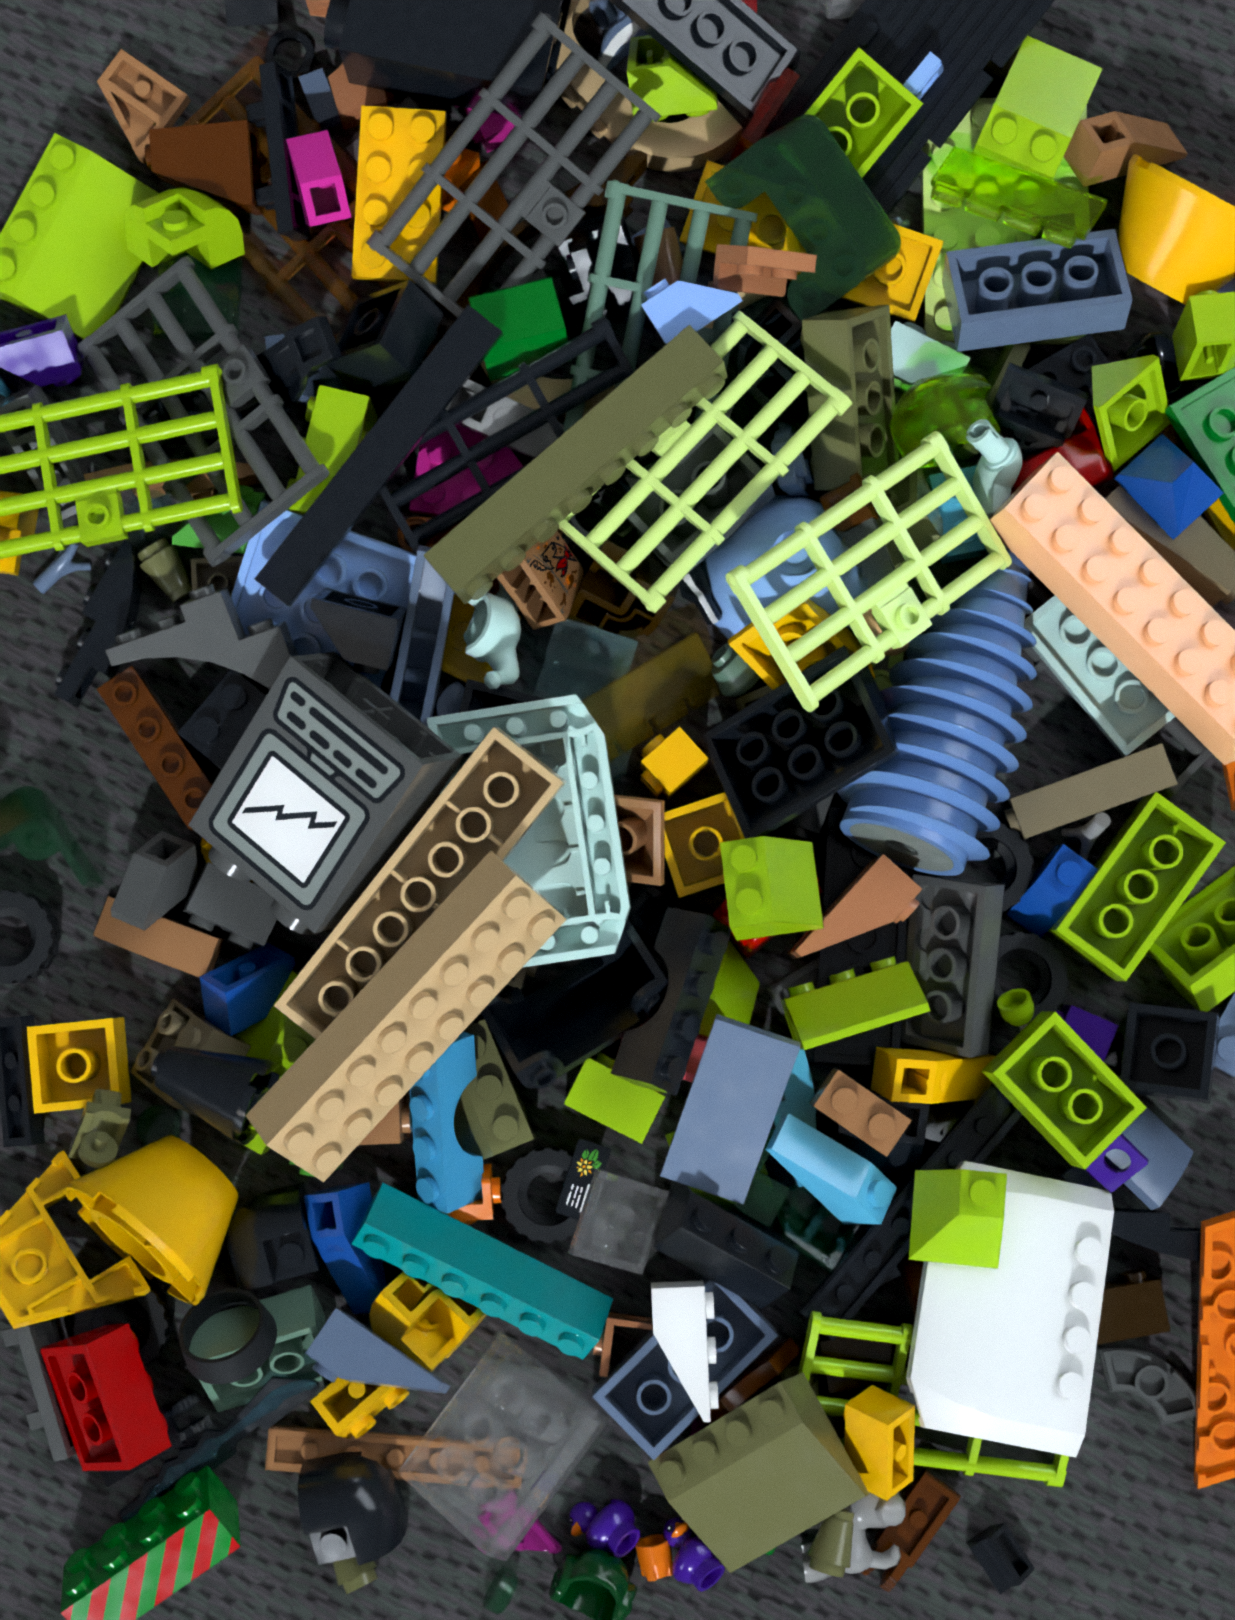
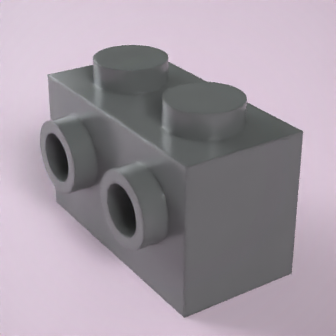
(232, 907)

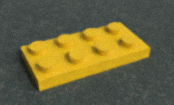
(390, 161)

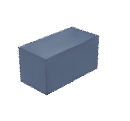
(320, 99)

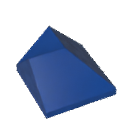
(1168, 486)

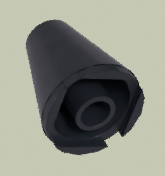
(216, 1086)

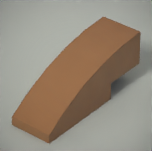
(163, 942)

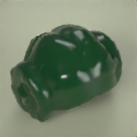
(594, 1585)

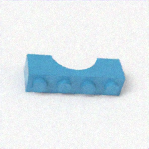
(444, 1171)

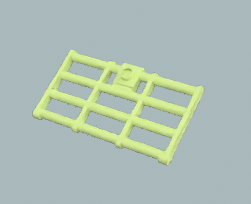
(679, 441)
(890, 599)

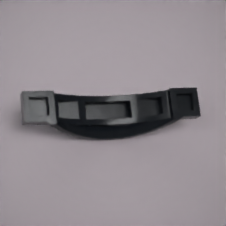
(287, 364)

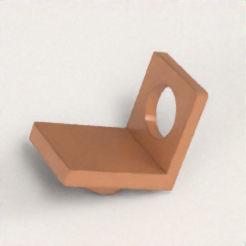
(604, 1346)

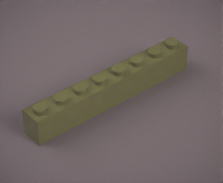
(578, 465)

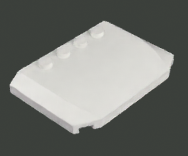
(1016, 1344)

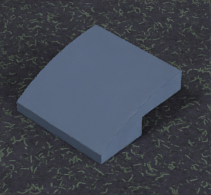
(1166, 1156)

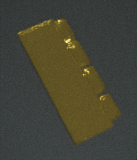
(653, 693)

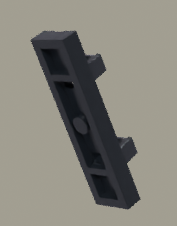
(279, 117)

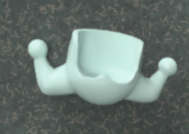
(494, 637)

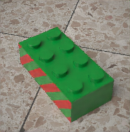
(153, 1552)

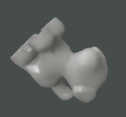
(869, 1513)

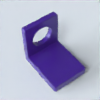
(1114, 1178)

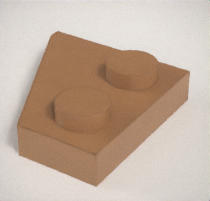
(140, 99)

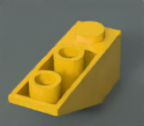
(927, 1075)

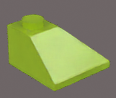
(958, 1217)

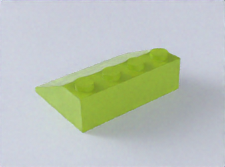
(68, 239)

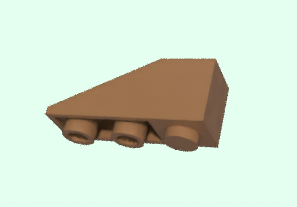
(1107, 142)

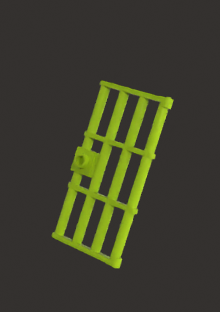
(99, 499)
(895, 1376)

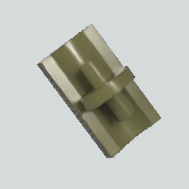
(100, 1129)

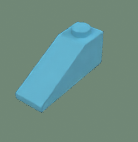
(832, 1173)

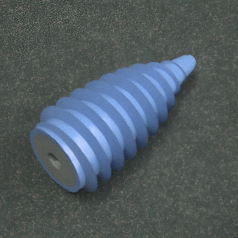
(950, 732)

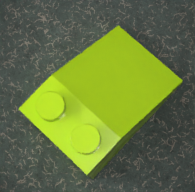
(1037, 109)

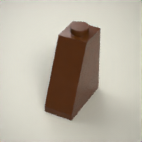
(210, 159)

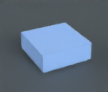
(924, 75)

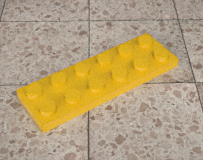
(897, 284)

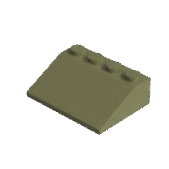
(760, 1474)

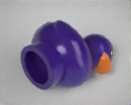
(607, 1530)
(694, 1560)

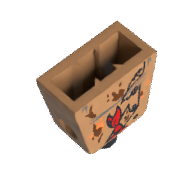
(545, 581)

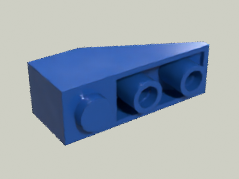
(333, 1222)

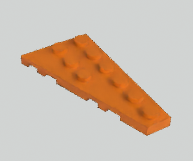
(1216, 1354)

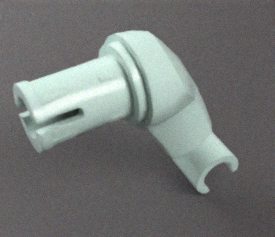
(997, 466)

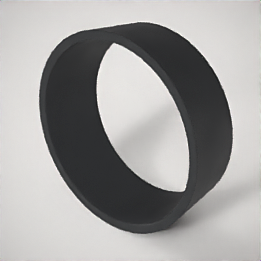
(240, 1363)

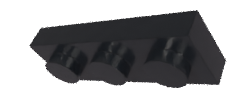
(18, 1119)

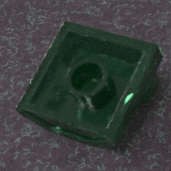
(222, 285)

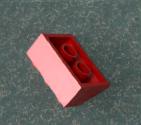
(106, 1398)

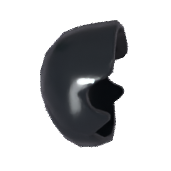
(1161, 346)

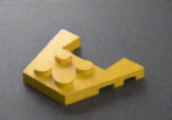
(37, 1266)

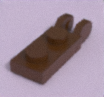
(927, 1507)

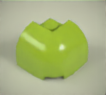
(182, 223)

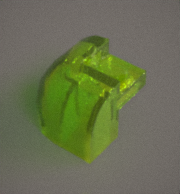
(943, 405)

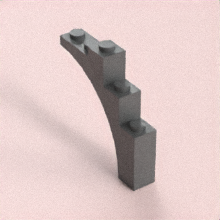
(211, 635)

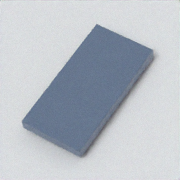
(730, 1109)

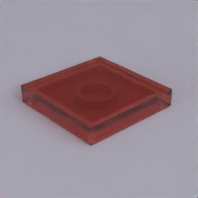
(767, 111)

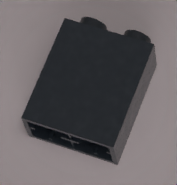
(443, 46)

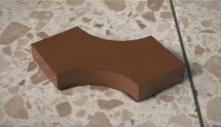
(753, 1378)

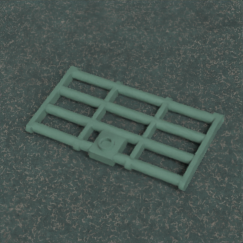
(600, 279)

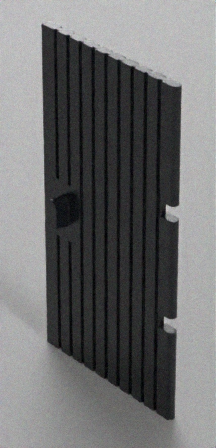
(898, 39)

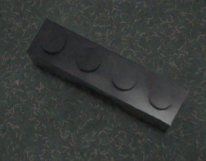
(660, 1049)

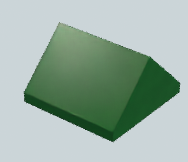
(529, 323)

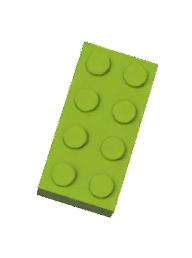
(1137, 886)

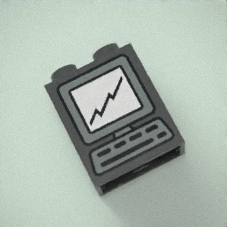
(321, 791)

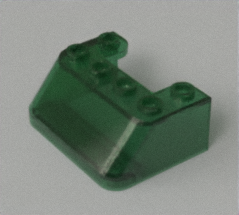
(821, 203)

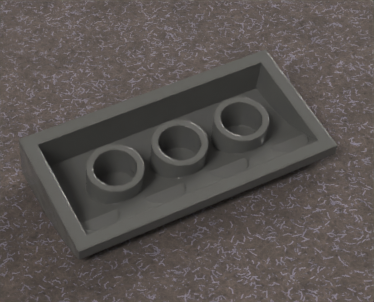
(955, 962)

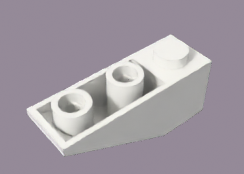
(681, 1331)

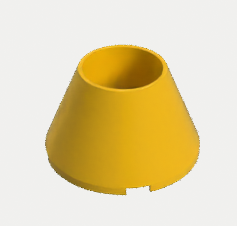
(1175, 232)
(163, 1210)

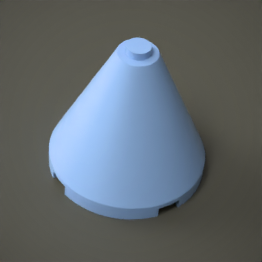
(754, 538)

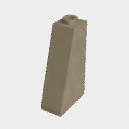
(1194, 554)
(1090, 792)

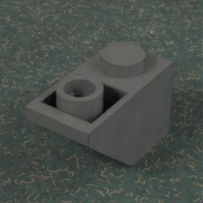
(156, 880)

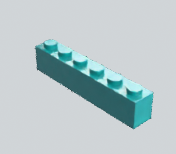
(483, 1272)

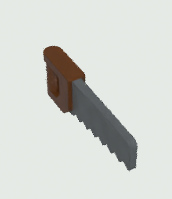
(858, 527)

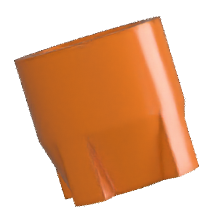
(654, 1557)

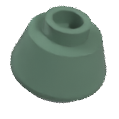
(732, 672)

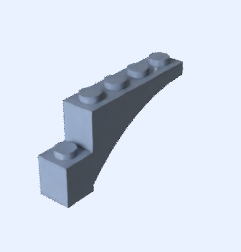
(423, 641)

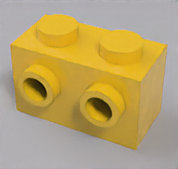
(670, 763)
(352, 1406)
(881, 1440)

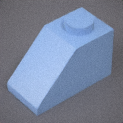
(685, 304)

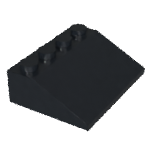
(786, 759)

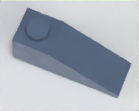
(361, 1356)

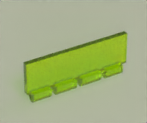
(1021, 194)

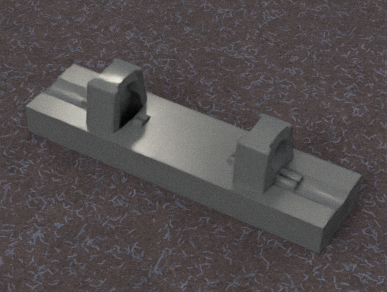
(49, 1414)

